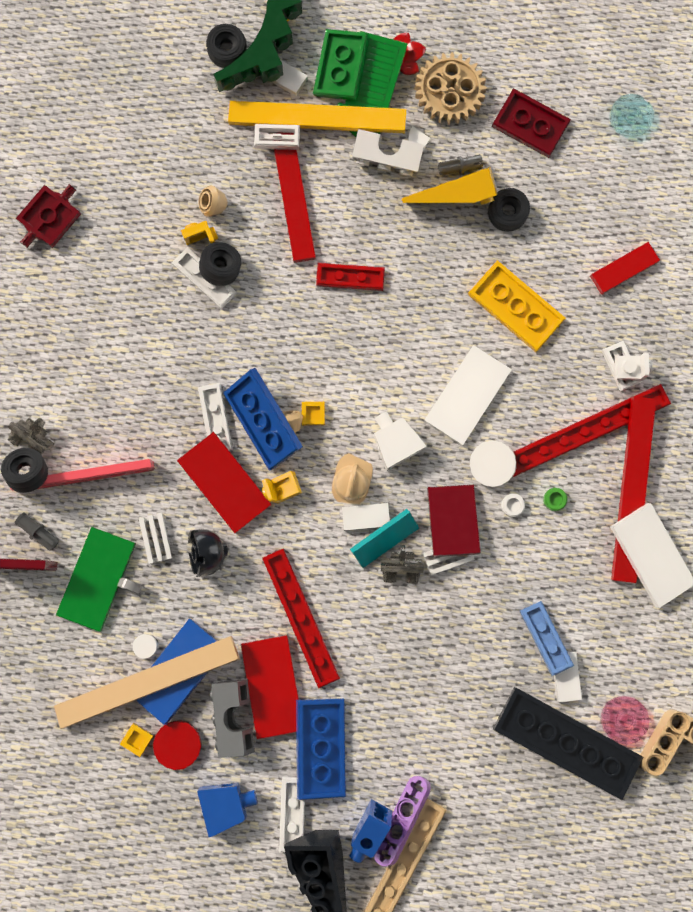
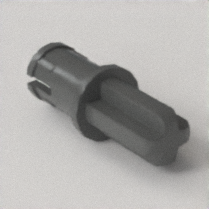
(460, 165)
(36, 531)

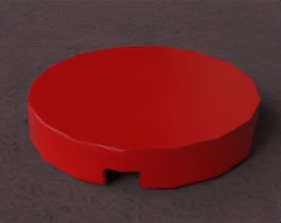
(177, 745)

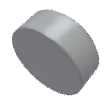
(129, 585)

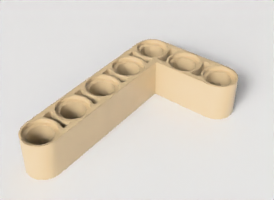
(675, 736)

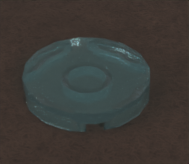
(631, 115)

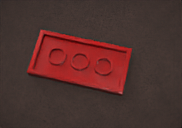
(224, 482)
(271, 685)

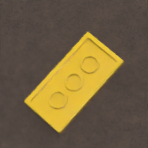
(516, 306)

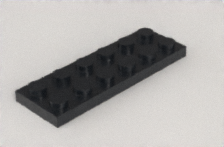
(568, 743)

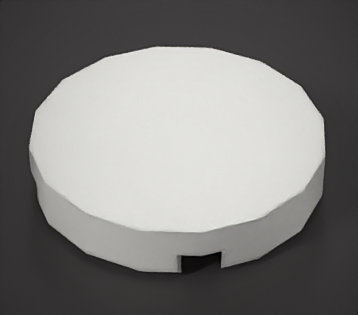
(493, 463)

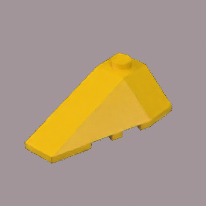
(466, 189)

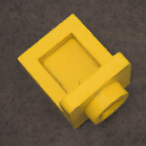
(196, 232)
(281, 487)

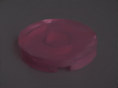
(619, 714)

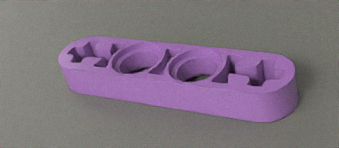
(400, 819)

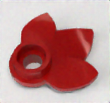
(413, 53)

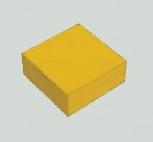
(313, 413)
(136, 739)

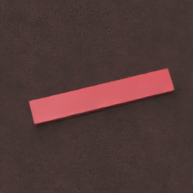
(98, 473)

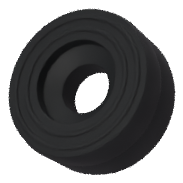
(221, 34)
(511, 197)
(222, 252)
(24, 482)

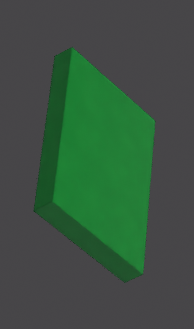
(341, 64)

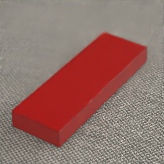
(624, 268)
(350, 276)

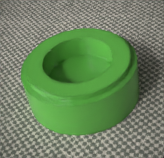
(555, 499)

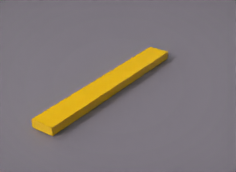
(318, 116)

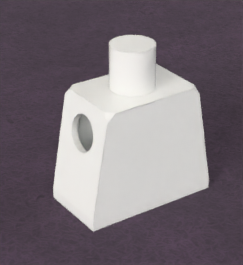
(396, 441)

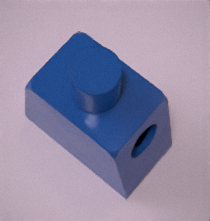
(224, 806)
(370, 831)

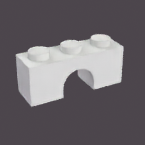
(406, 159)

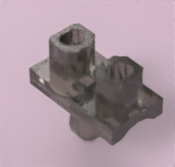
(32, 433)
(401, 562)

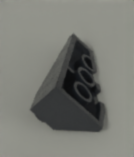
(319, 868)

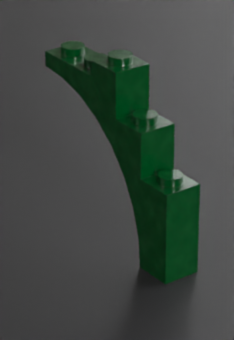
(262, 56)

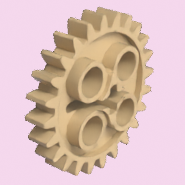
(464, 76)

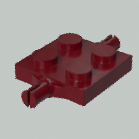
(48, 216)

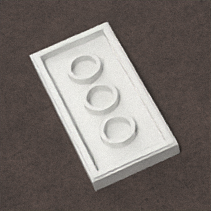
(467, 395)
(653, 555)

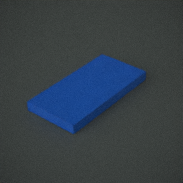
(262, 419)
(167, 702)
(320, 748)

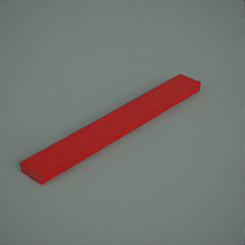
(582, 432)
(634, 475)

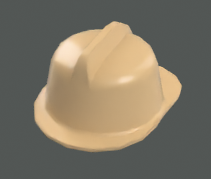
(351, 479)

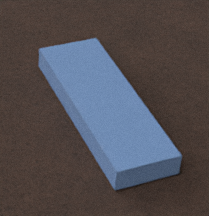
(546, 638)

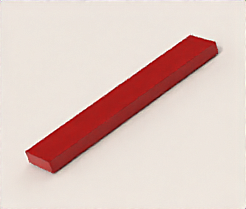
(294, 204)
(301, 618)

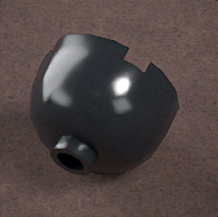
(206, 551)

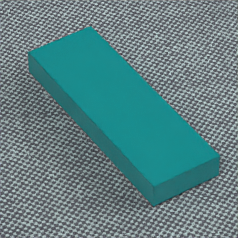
(384, 538)

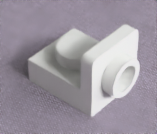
(632, 367)

